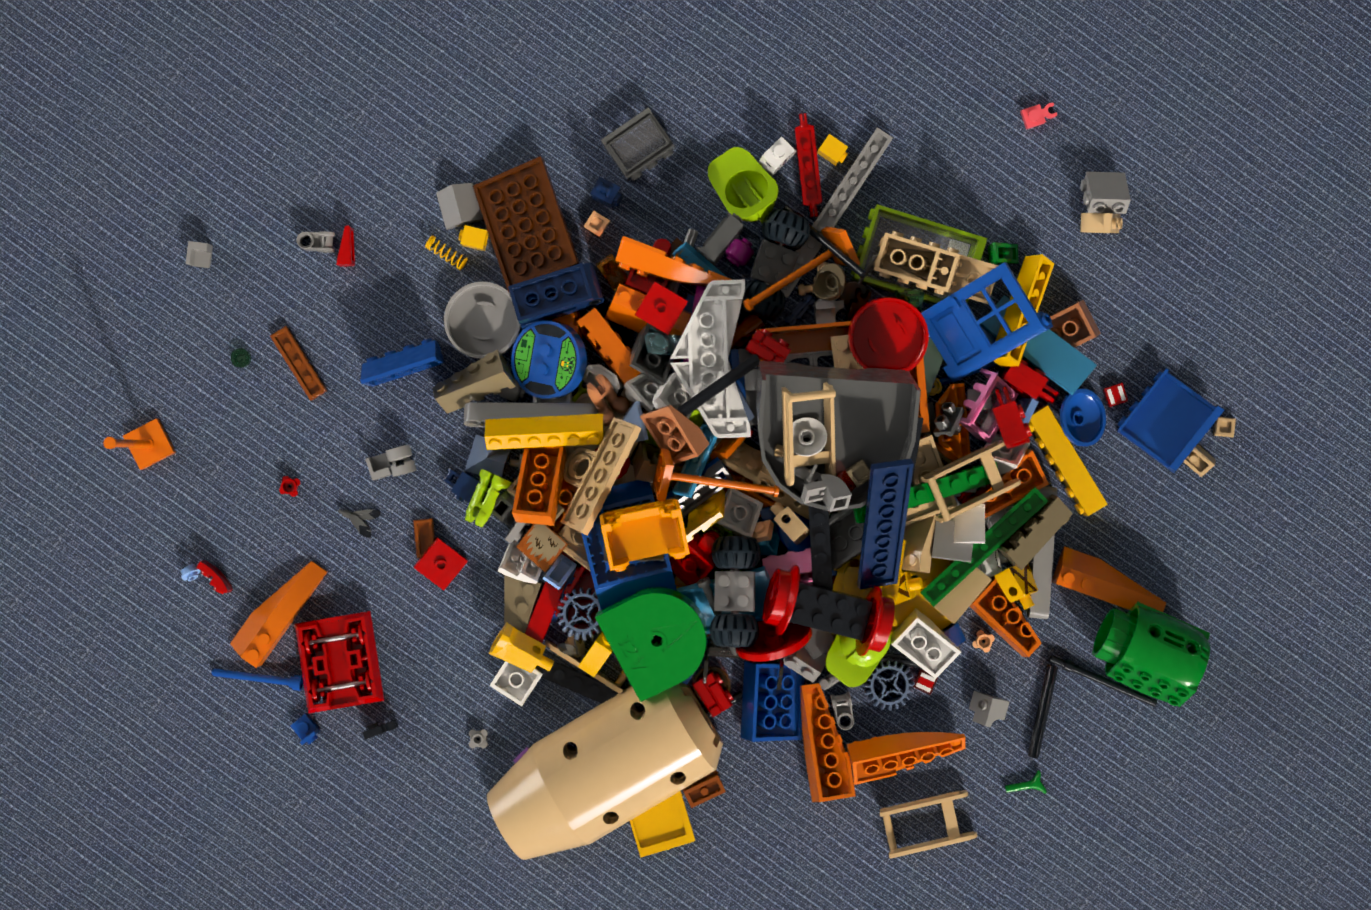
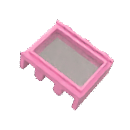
(981, 419)

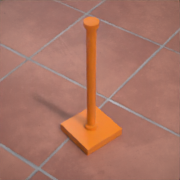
(835, 235)
(147, 444)
(664, 474)

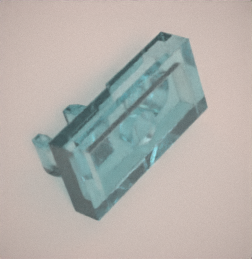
(661, 343)

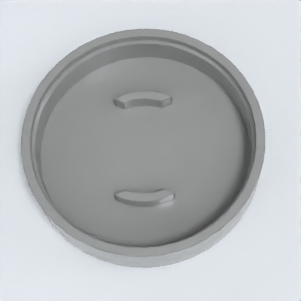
(481, 320)

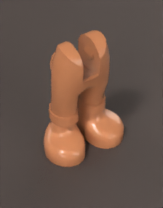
(617, 403)

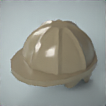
(829, 282)

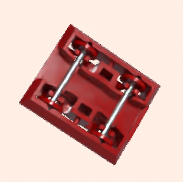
(339, 662)

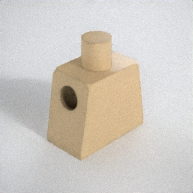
(795, 528)

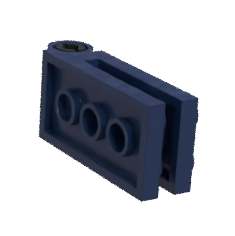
(573, 290)

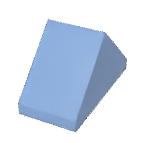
(559, 572)

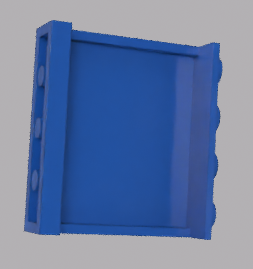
(1168, 421)

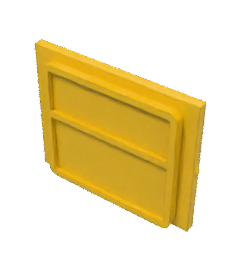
(663, 826)

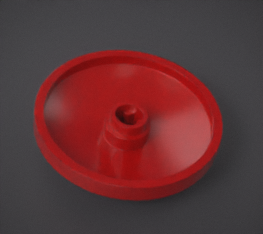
(773, 646)

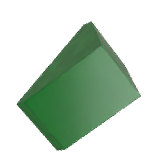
(1003, 252)

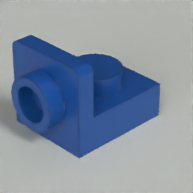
(305, 729)

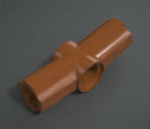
(744, 329)

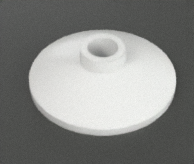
(809, 428)

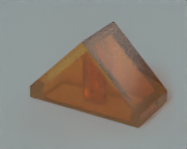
(611, 271)

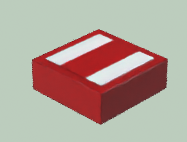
(1115, 395)

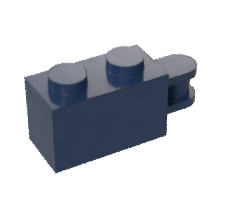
(606, 193)
(464, 486)

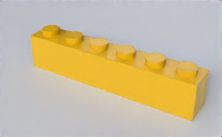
(1033, 280)
(544, 431)
(1066, 462)

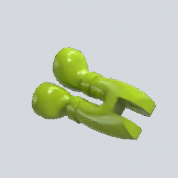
(485, 507)

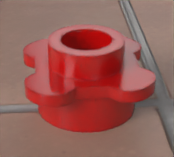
(284, 489)

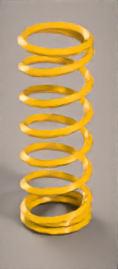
(429, 243)

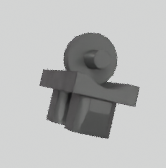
(949, 421)

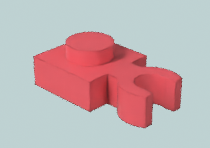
(1036, 116)

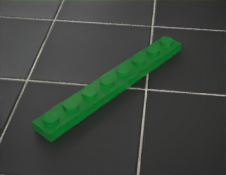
(948, 486)
(994, 538)

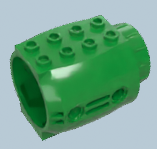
(1153, 652)

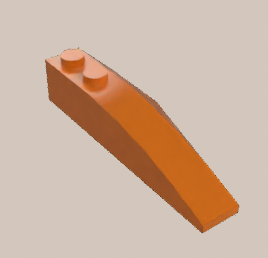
(655, 263)
(1101, 581)
(275, 615)
(886, 754)
(825, 755)

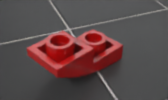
(219, 581)

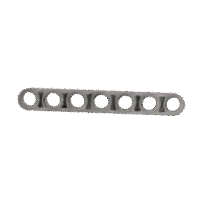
(477, 412)
(1041, 569)

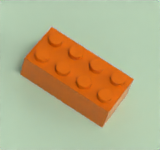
(539, 485)

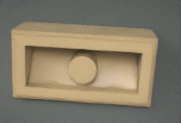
(1200, 460)

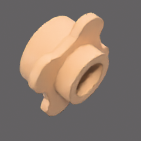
(988, 641)

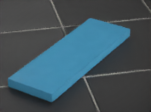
(1050, 355)

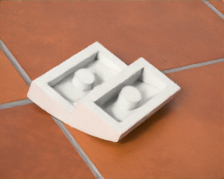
(970, 526)
(518, 565)

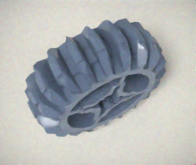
(575, 619)
(883, 691)

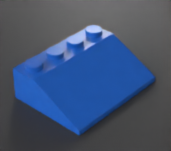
(400, 364)
(770, 712)

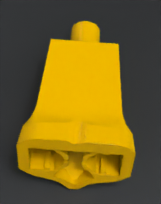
(520, 649)

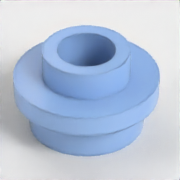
(189, 572)

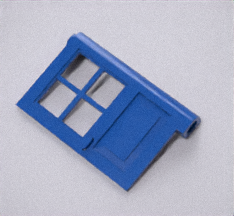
(960, 335)

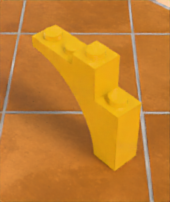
(596, 655)

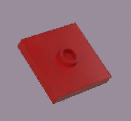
(661, 308)
(440, 563)

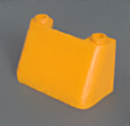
(643, 532)

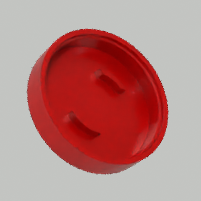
(888, 335)

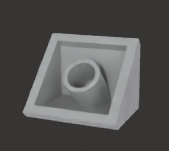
(459, 205)

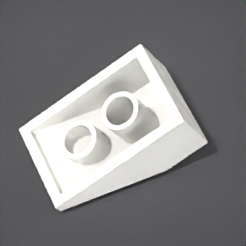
(924, 643)

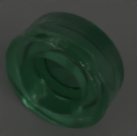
(240, 358)

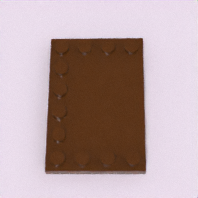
(525, 222)

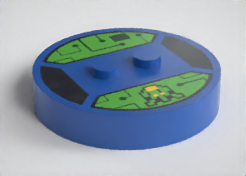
(549, 359)

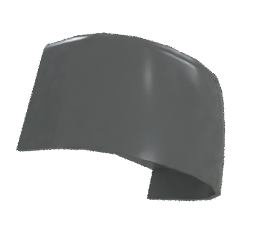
(872, 413)

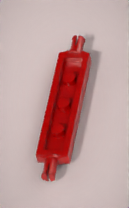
(808, 165)

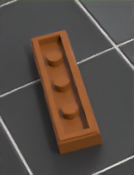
(298, 363)

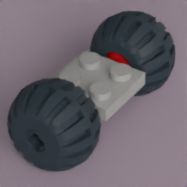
(735, 591)

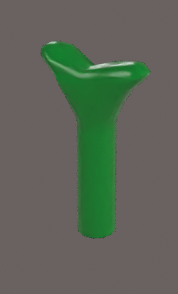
(1032, 784)

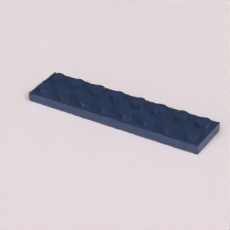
(885, 523)

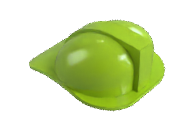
(743, 185)
(847, 665)

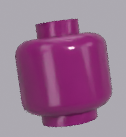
(739, 252)

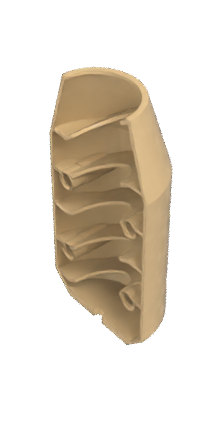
(621, 765)

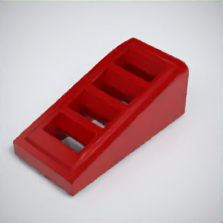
(346, 253)

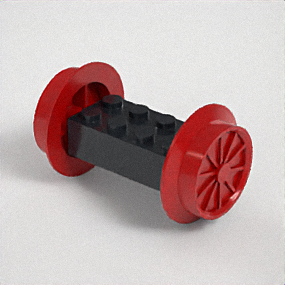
(828, 610)

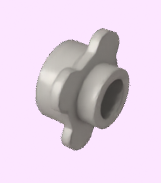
(482, 734)

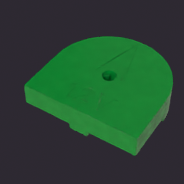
(650, 662)

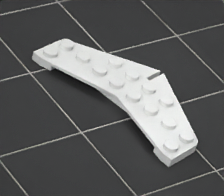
(707, 347)

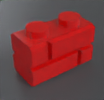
(767, 347)
(713, 694)

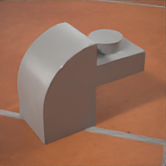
(830, 490)

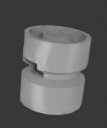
(401, 453)

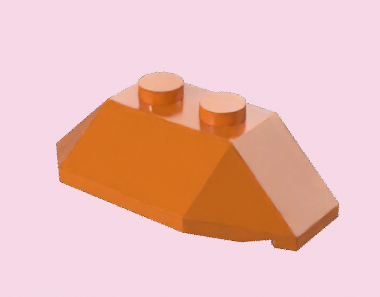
(956, 444)

